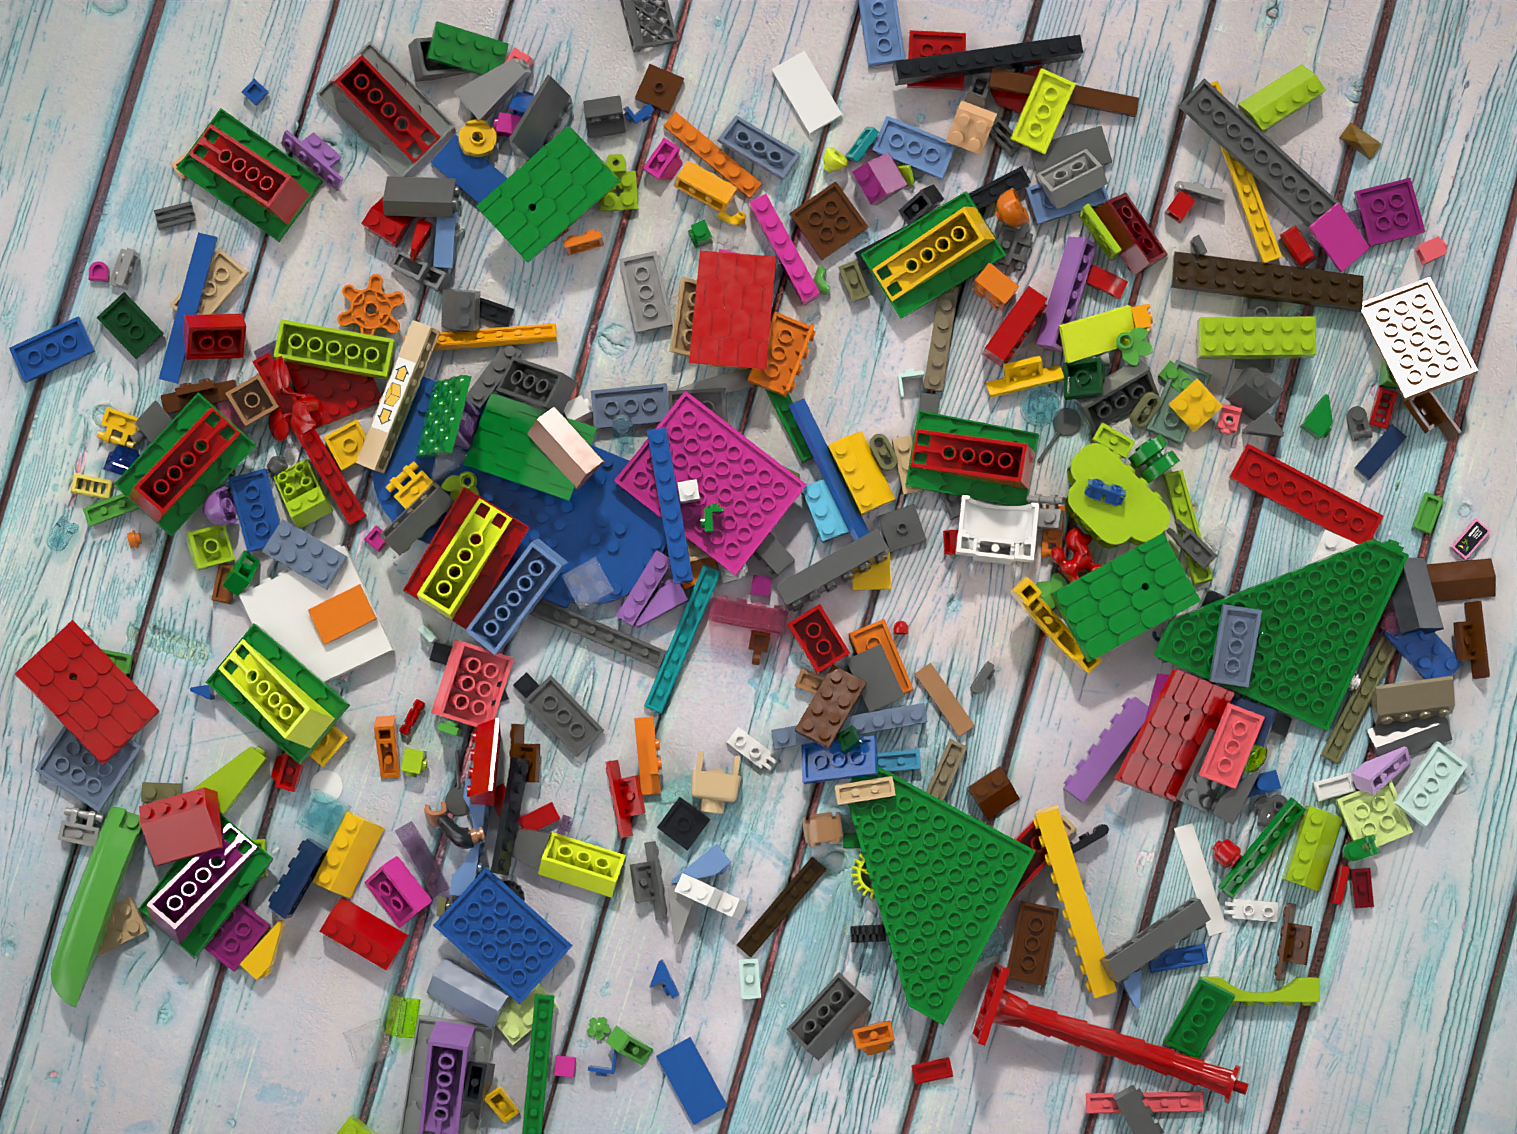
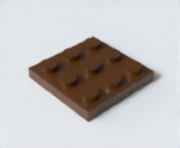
(828, 220)

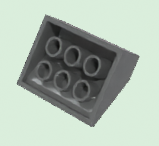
(540, 119)

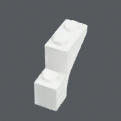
(711, 896)

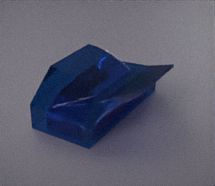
(120, 459)

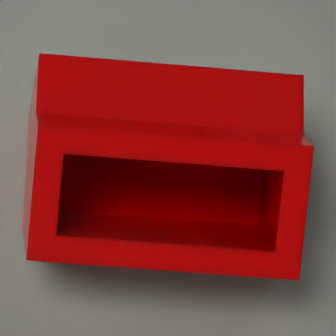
(950, 541)

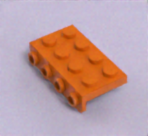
(785, 351)

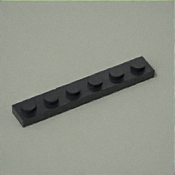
(509, 816)

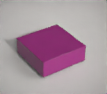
(761, 586)

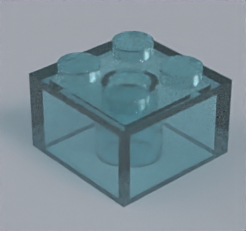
(323, 814)

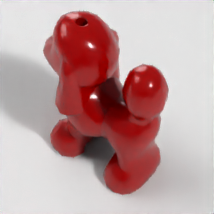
(1082, 558)

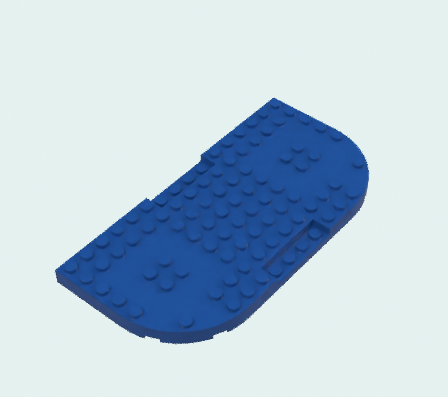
(595, 522)

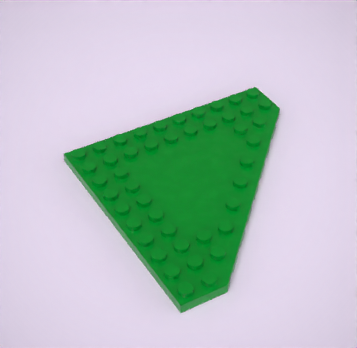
(1308, 632)
(936, 886)

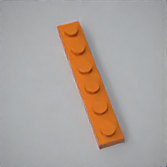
(712, 155)

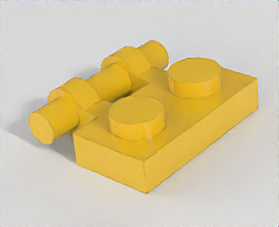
(120, 422)
(412, 489)

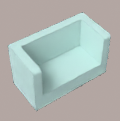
(749, 978)

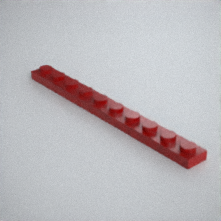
(315, 449)

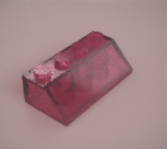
(747, 615)

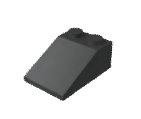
(427, 69)

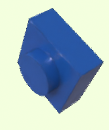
(255, 92)

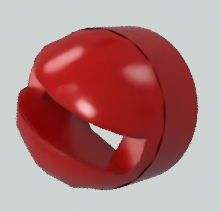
(901, 628)

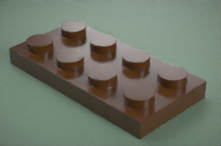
(830, 706)
(1032, 942)

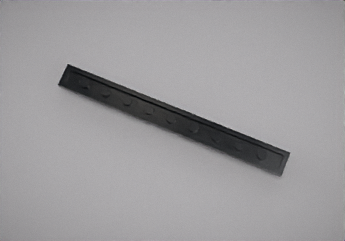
(981, 197)

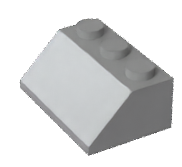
(1072, 179)

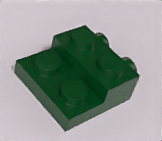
(1084, 378)

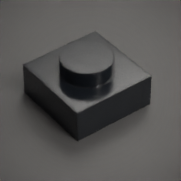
(526, 685)

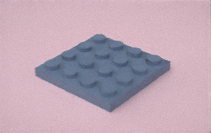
(81, 774)

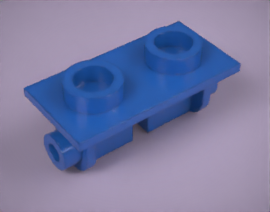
(1098, 488)

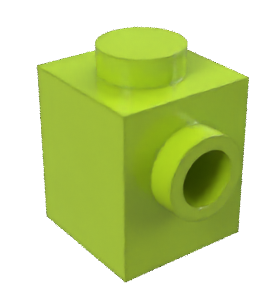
(414, 762)

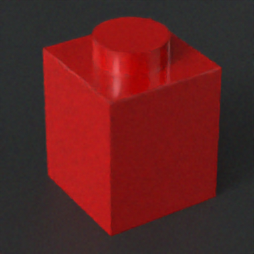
(1180, 206)

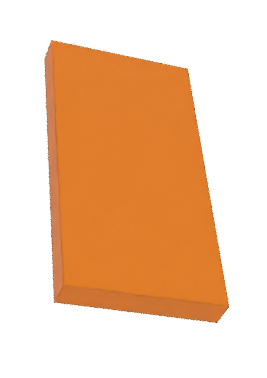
(877, 634)

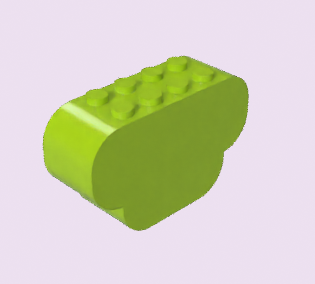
(1135, 521)

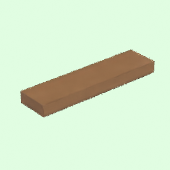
(944, 699)

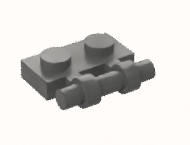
(1008, 239)

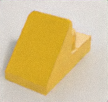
(502, 1104)

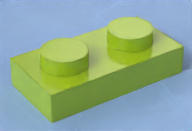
(1113, 440)

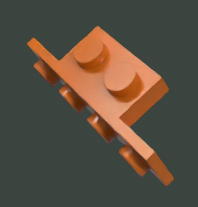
(647, 755)

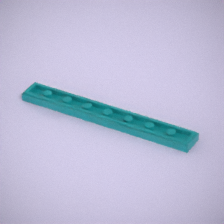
(682, 639)

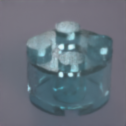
(1050, 402)

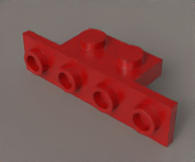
(626, 797)

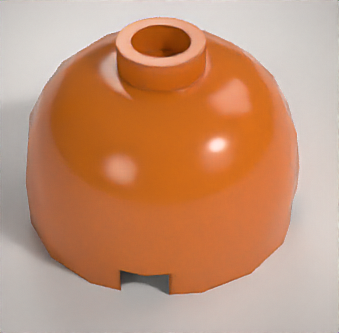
(1011, 209)

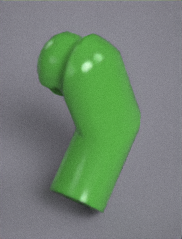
(820, 282)

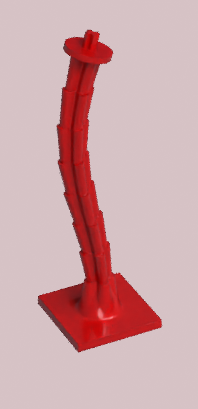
(1010, 1010)

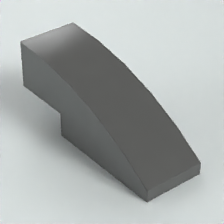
(420, 271)

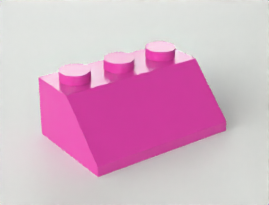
(398, 891)

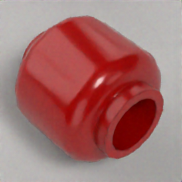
(1226, 853)

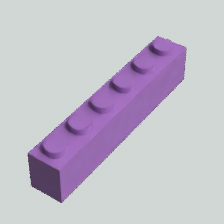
(1066, 291)
(1107, 750)

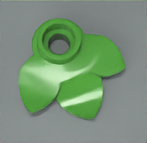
(1137, 345)
(1047, 588)

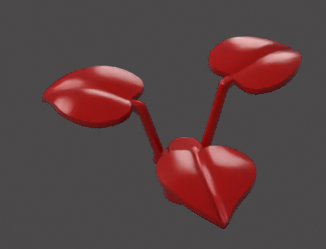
(301, 418)

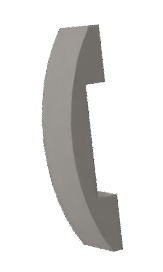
(731, 381)

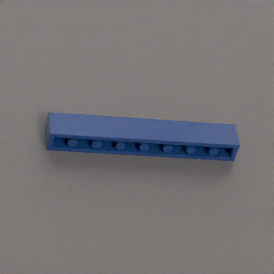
(670, 505)

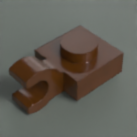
(759, 643)

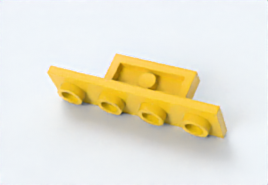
(1024, 375)

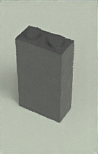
(420, 196)

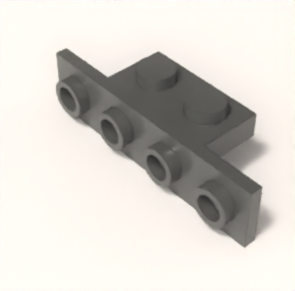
(647, 881)

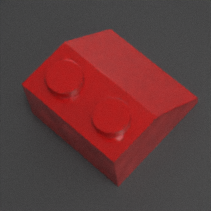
(384, 226)

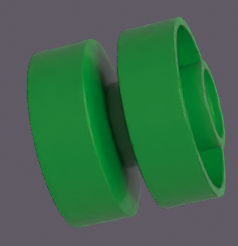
(1150, 454)

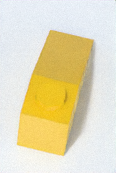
(264, 954)

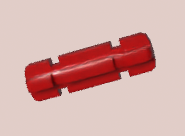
(412, 717)

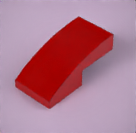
(1106, 281)

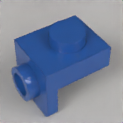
(643, 114)

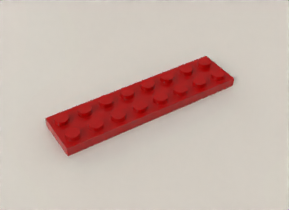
(1305, 495)

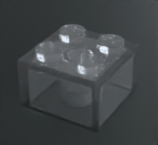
(588, 584)

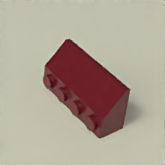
(1131, 232)

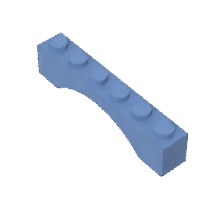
(471, 867)

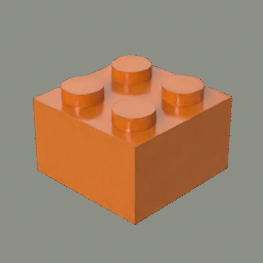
(994, 287)

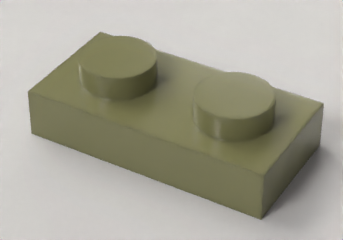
(854, 281)
(157, 791)

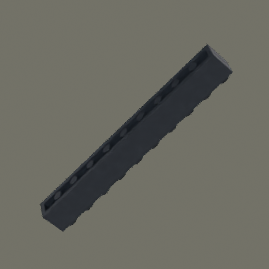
(985, 59)

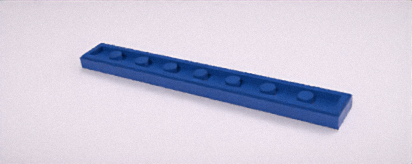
(188, 305)
(829, 469)

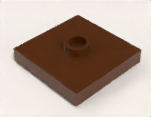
(659, 88)

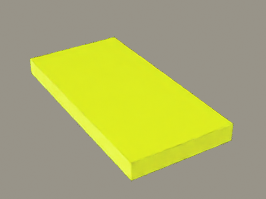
(1043, 111)
(1095, 333)

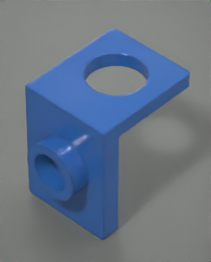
(603, 1071)

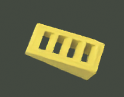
(74, 489)

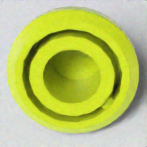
(834, 160)

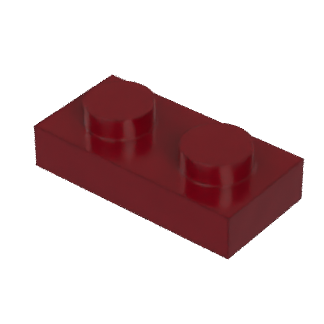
(1361, 888)

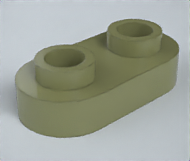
(1145, 410)
(883, 452)

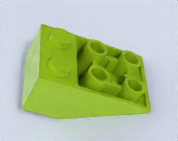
(302, 494)

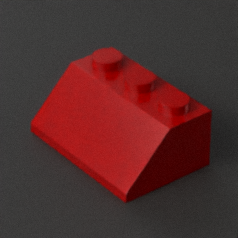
(214, 336)

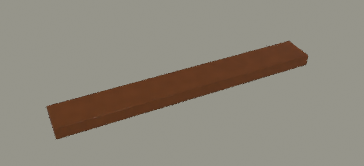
(1081, 95)

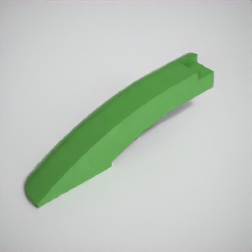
(94, 903)

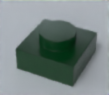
(849, 739)

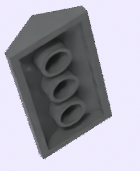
(1414, 734)

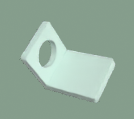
(908, 374)

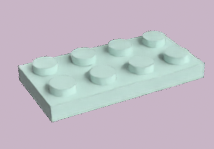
(1430, 784)

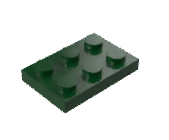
(130, 325)

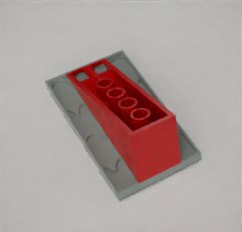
(385, 109)

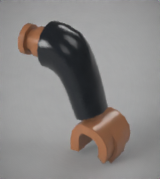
(457, 835)

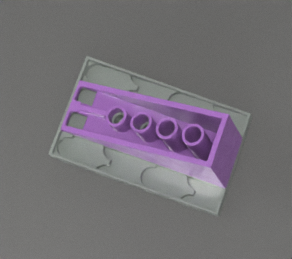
(439, 1076)

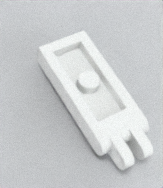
(751, 749)
(1253, 910)

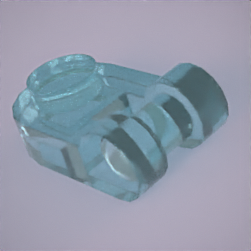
(623, 425)
(58, 541)

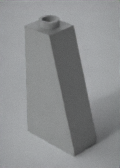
(493, 88)

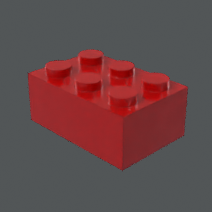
(818, 639)

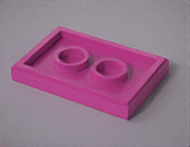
(1339, 237)

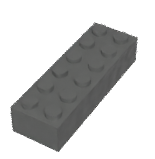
(833, 570)

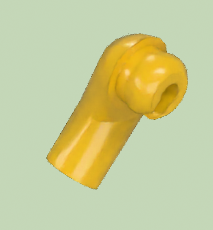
(737, 219)

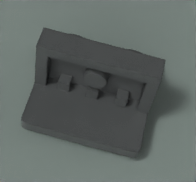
(604, 116)

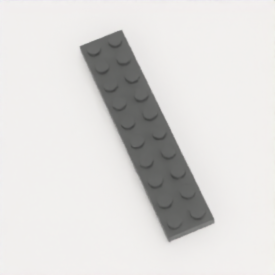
(1257, 153)

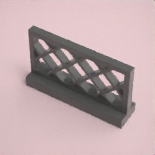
(633, 24)

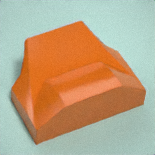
(874, 1037)

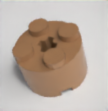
(822, 828)

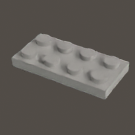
(646, 292)

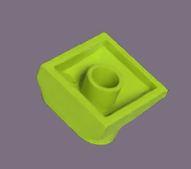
(209, 547)

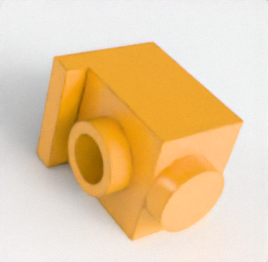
(1141, 317)

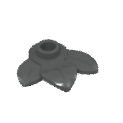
(1268, 808)

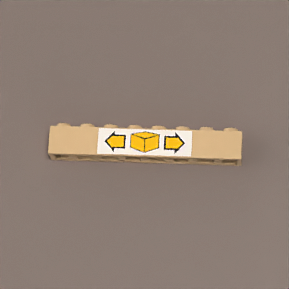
(398, 396)

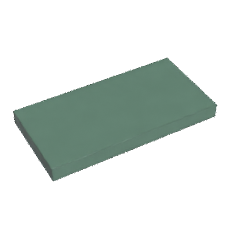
(1166, 420)

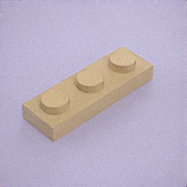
(902, 449)
(865, 790)

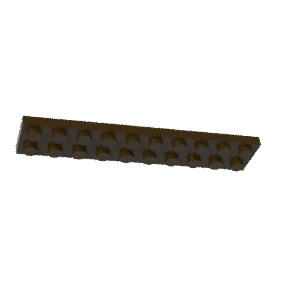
(1267, 281)

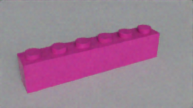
(784, 249)

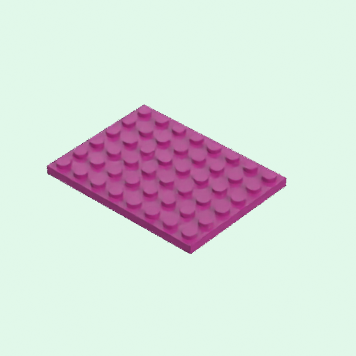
(728, 473)

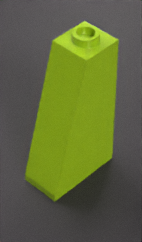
(235, 777)

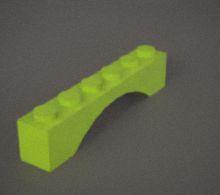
(1298, 990)

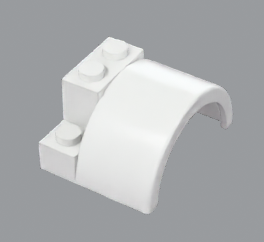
(997, 532)

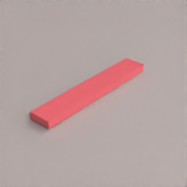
(1158, 1101)

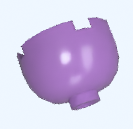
(220, 507)

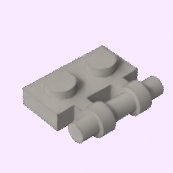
(1051, 517)
(79, 833)

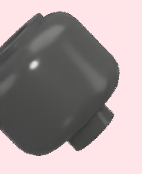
(277, 465)

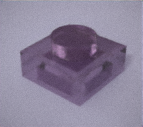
(565, 825)

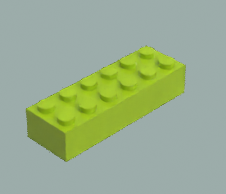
(1256, 337)
(335, 349)

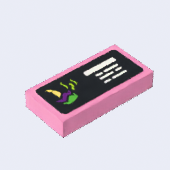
(1470, 539)

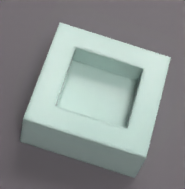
(428, 633)

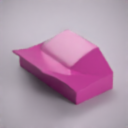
(664, 161)

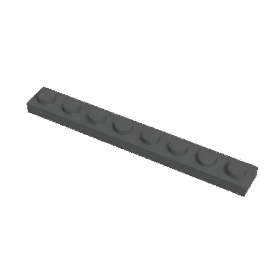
(599, 633)

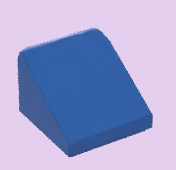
(204, 691)

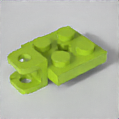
(629, 198)

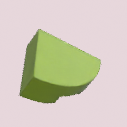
(906, 172)

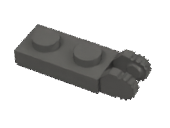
(1192, 545)

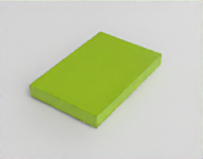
(1099, 232)

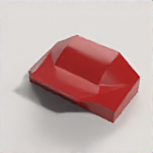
(287, 772)

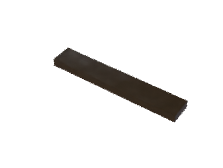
(781, 907)

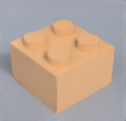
(971, 127)

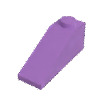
(665, 600)

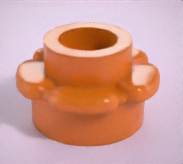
(134, 539)

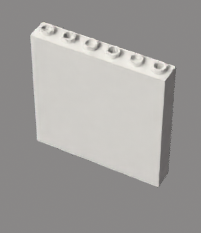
(282, 611)

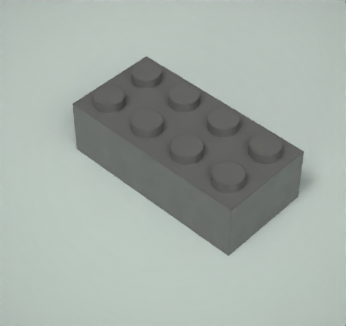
(536, 385)

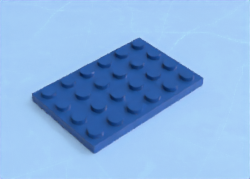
(502, 935)

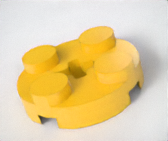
(470, 146)

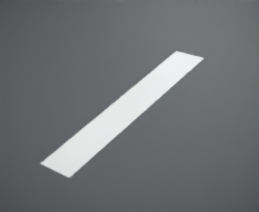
(1200, 877)

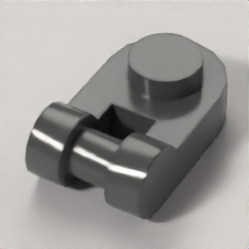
(1355, 417)
(985, 673)

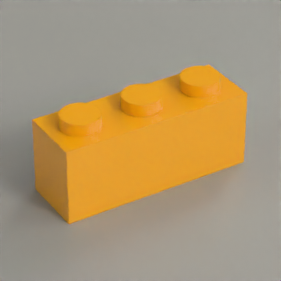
(705, 186)

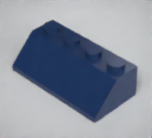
(298, 879)

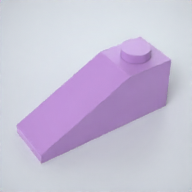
(1379, 771)

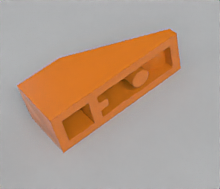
(387, 746)

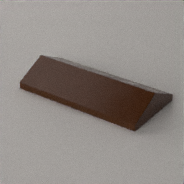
(1463, 579)

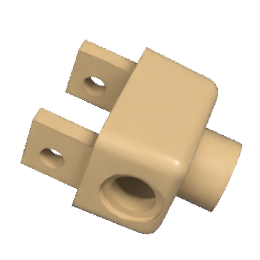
(715, 786)

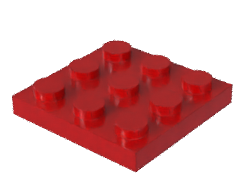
(936, 43)

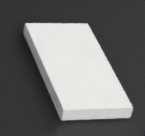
(806, 92)

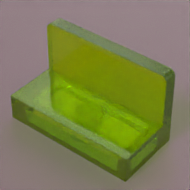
(402, 1016)

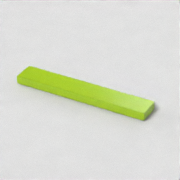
(1184, 512)

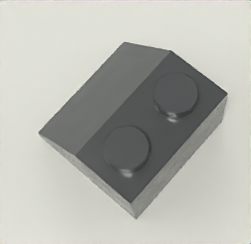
(460, 309)
(1254, 392)

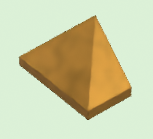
(1360, 140)

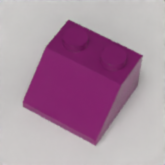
(880, 179)

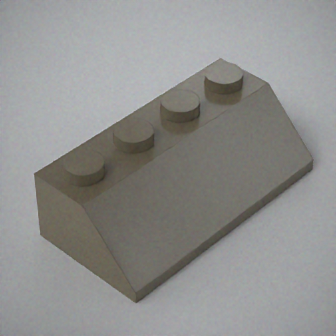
(1413, 700)

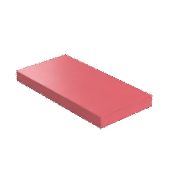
(1231, 745)

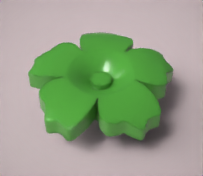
(598, 1027)

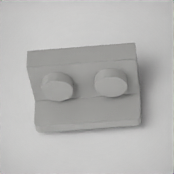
(124, 268)

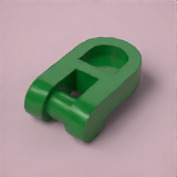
(1354, 851)

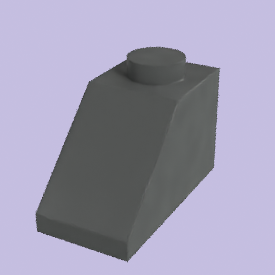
(977, 91)

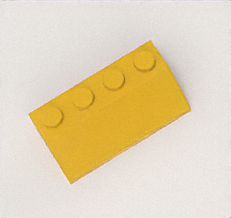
(861, 472)
(348, 854)

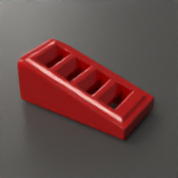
(420, 237)
(1391, 403)

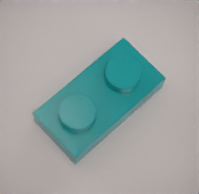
(865, 140)

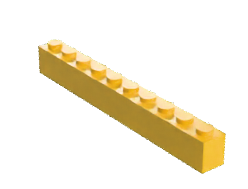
(1075, 900)

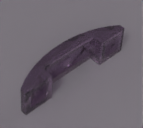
(423, 859)

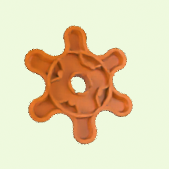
(371, 296)

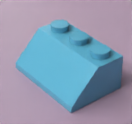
(824, 511)

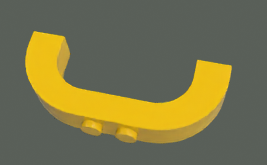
(1029, 598)

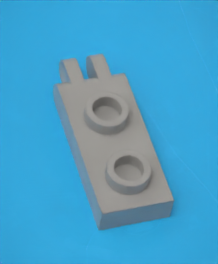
(1200, 192)

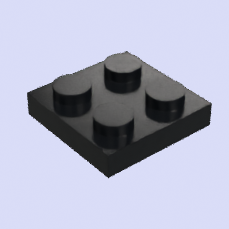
(683, 823)

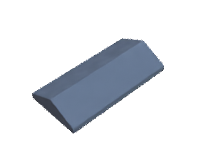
(759, 147)
(468, 993)

